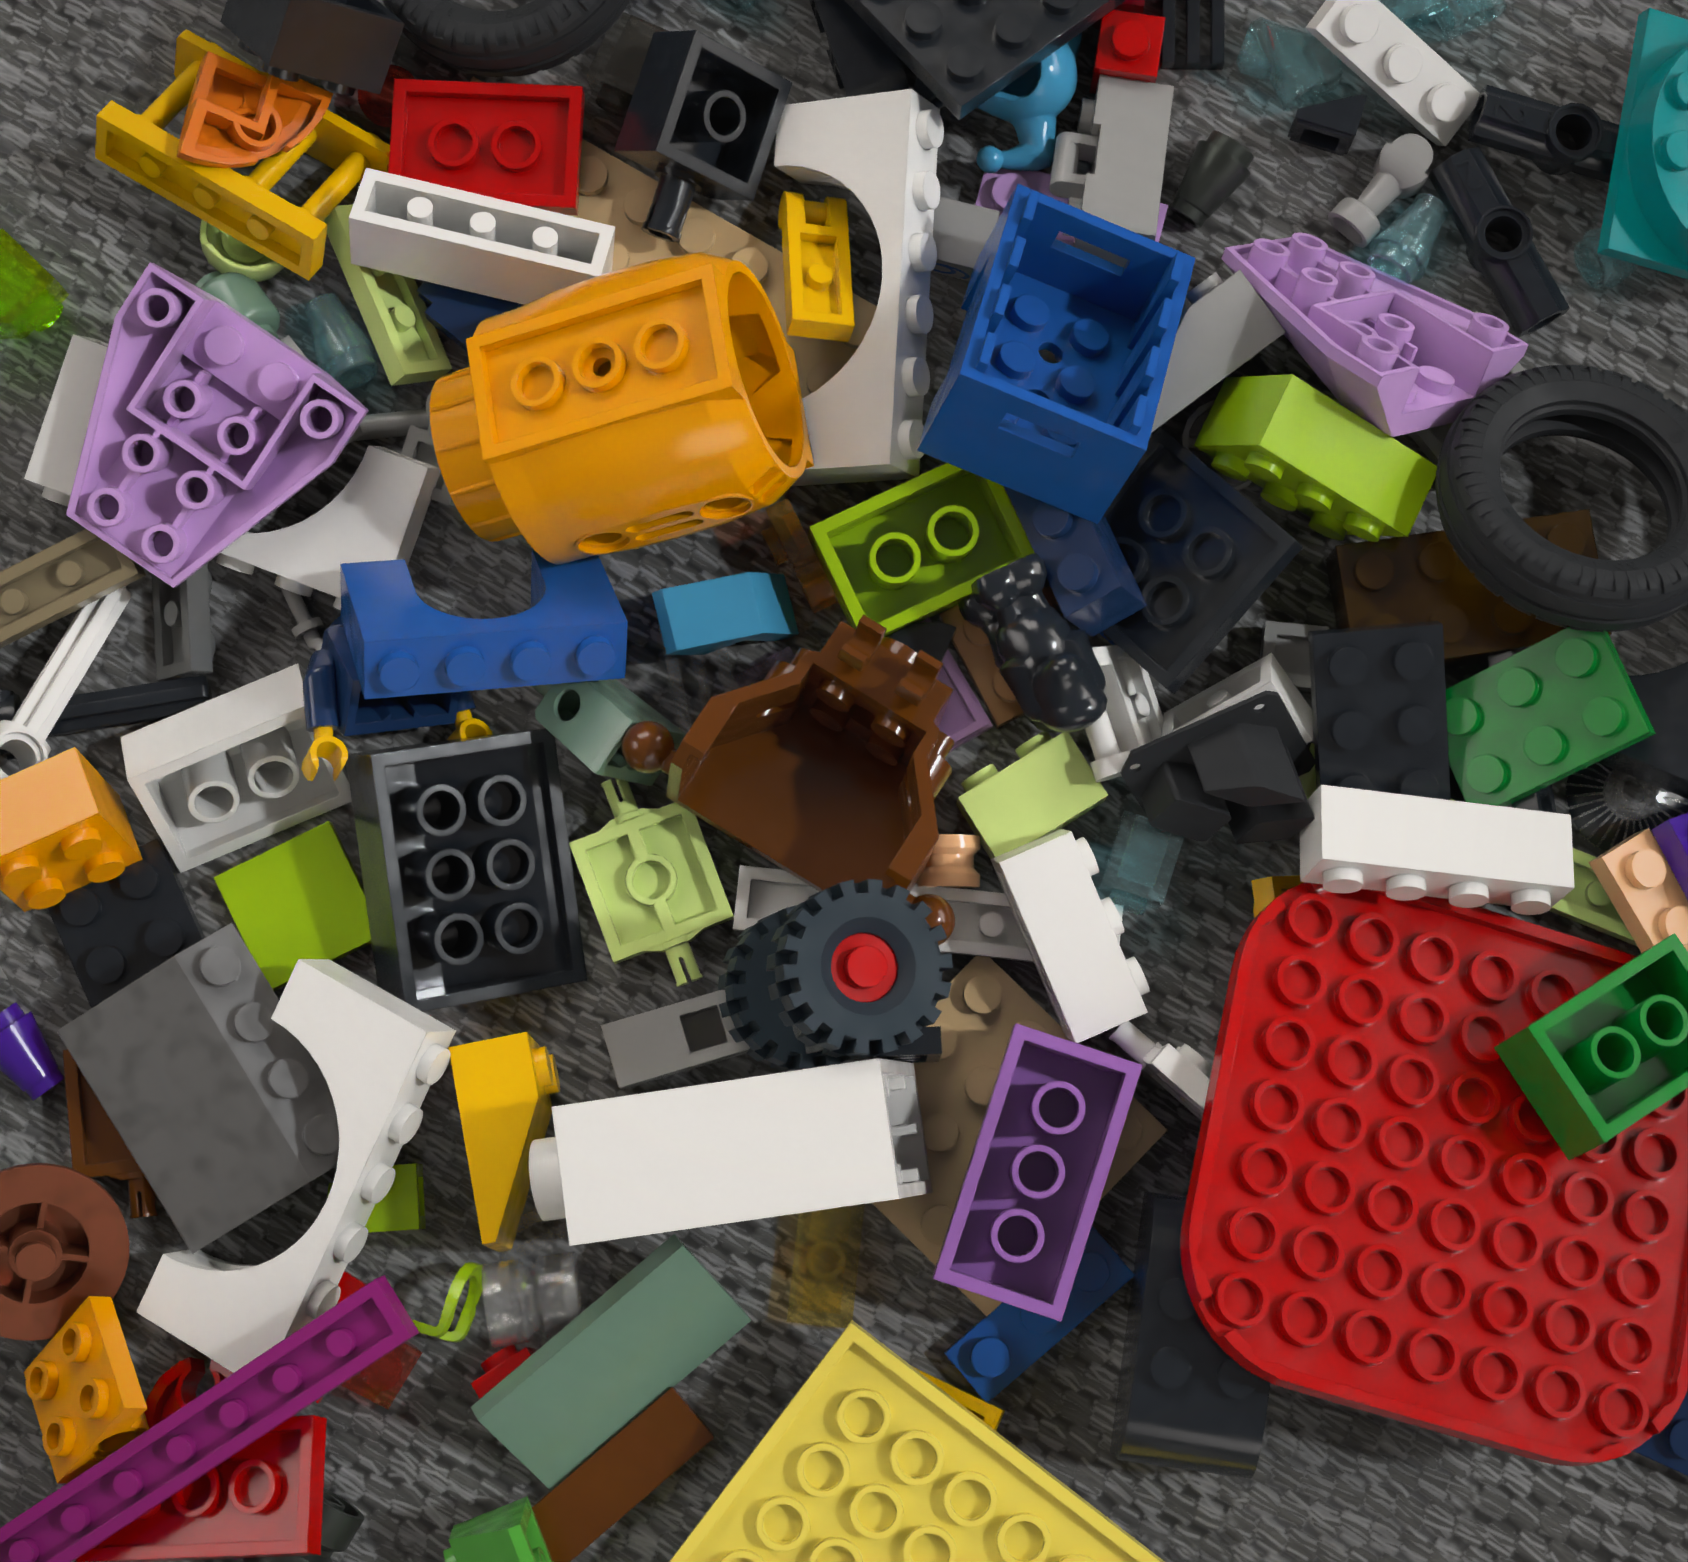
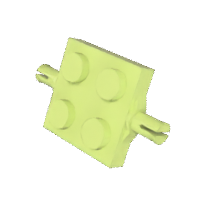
(651, 881)

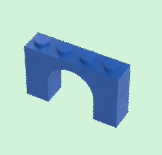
(413, 649)

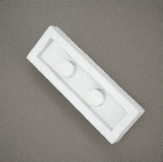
(1396, 65)

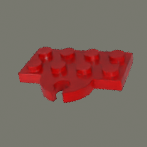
(247, 1507)

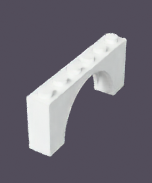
(885, 152)
(366, 522)
(378, 1069)

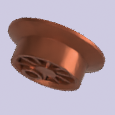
(56, 1247)

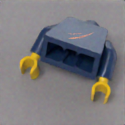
(336, 702)

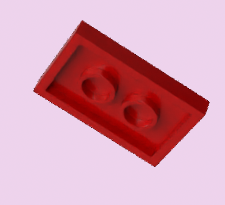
(491, 139)

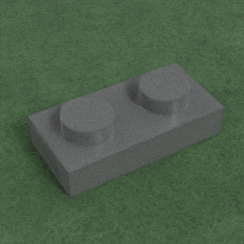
(183, 627)

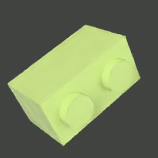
(1031, 796)

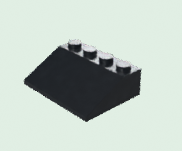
(467, 868)

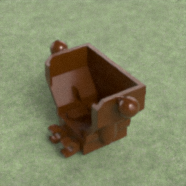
(821, 763)

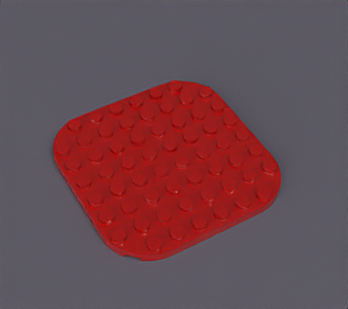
(1395, 1212)

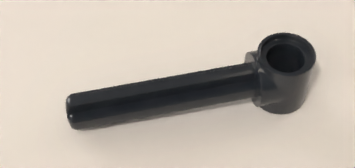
(118, 705)

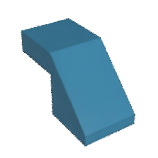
(723, 612)

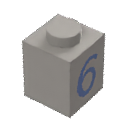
(960, 236)

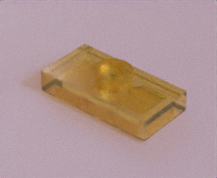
(826, 1266)

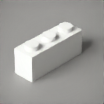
(1072, 934)

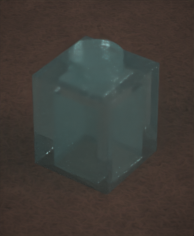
(1139, 864)

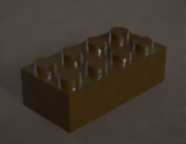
(1426, 581)

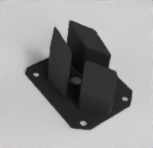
(1226, 771)

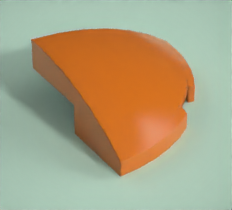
(246, 116)

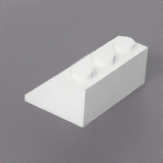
(230, 770)

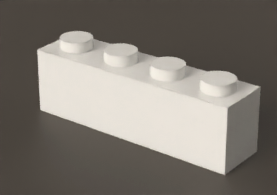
(472, 239)
(1437, 849)

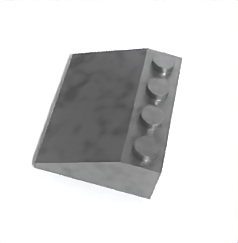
(208, 1087)

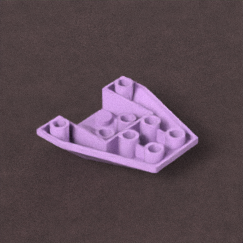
(1375, 339)
(199, 428)

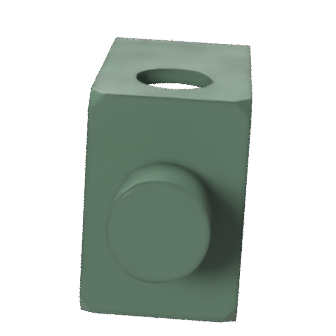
(593, 721)

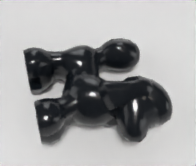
(1035, 649)

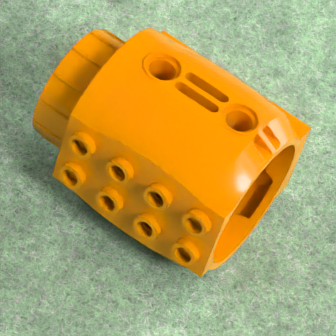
(623, 411)

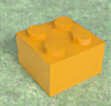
(60, 831)

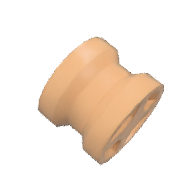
(952, 862)

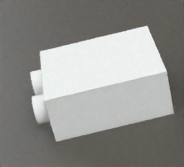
(732, 1151)

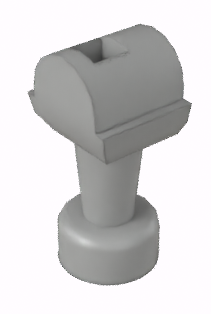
(1397, 174)

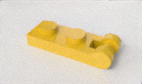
(816, 267)

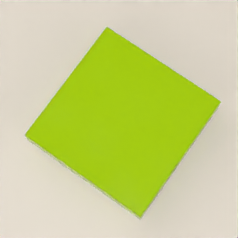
(297, 903)

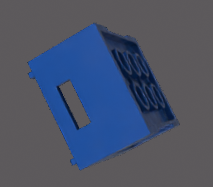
(1073, 424)

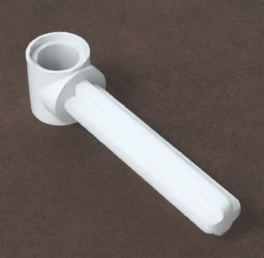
(59, 679)

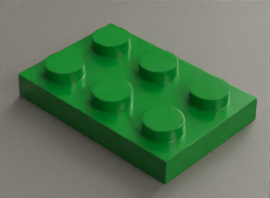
(1541, 717)

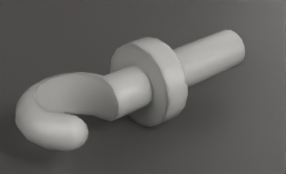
(306, 625)

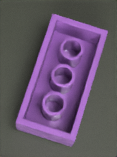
(1037, 1172)

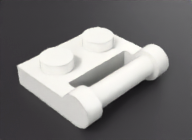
(1130, 714)

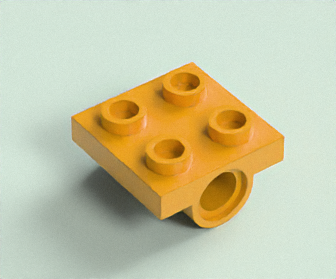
(86, 1390)

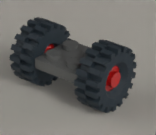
(835, 977)

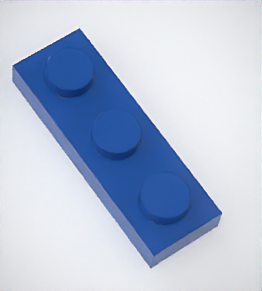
(1015, 1338)

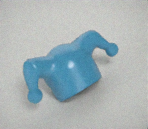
(1032, 108)

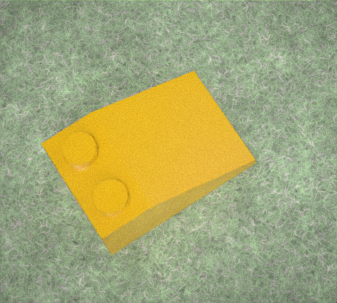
(502, 1108)

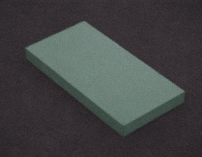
(611, 1363)

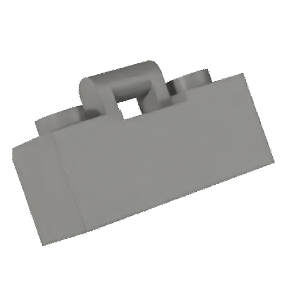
(1126, 144)

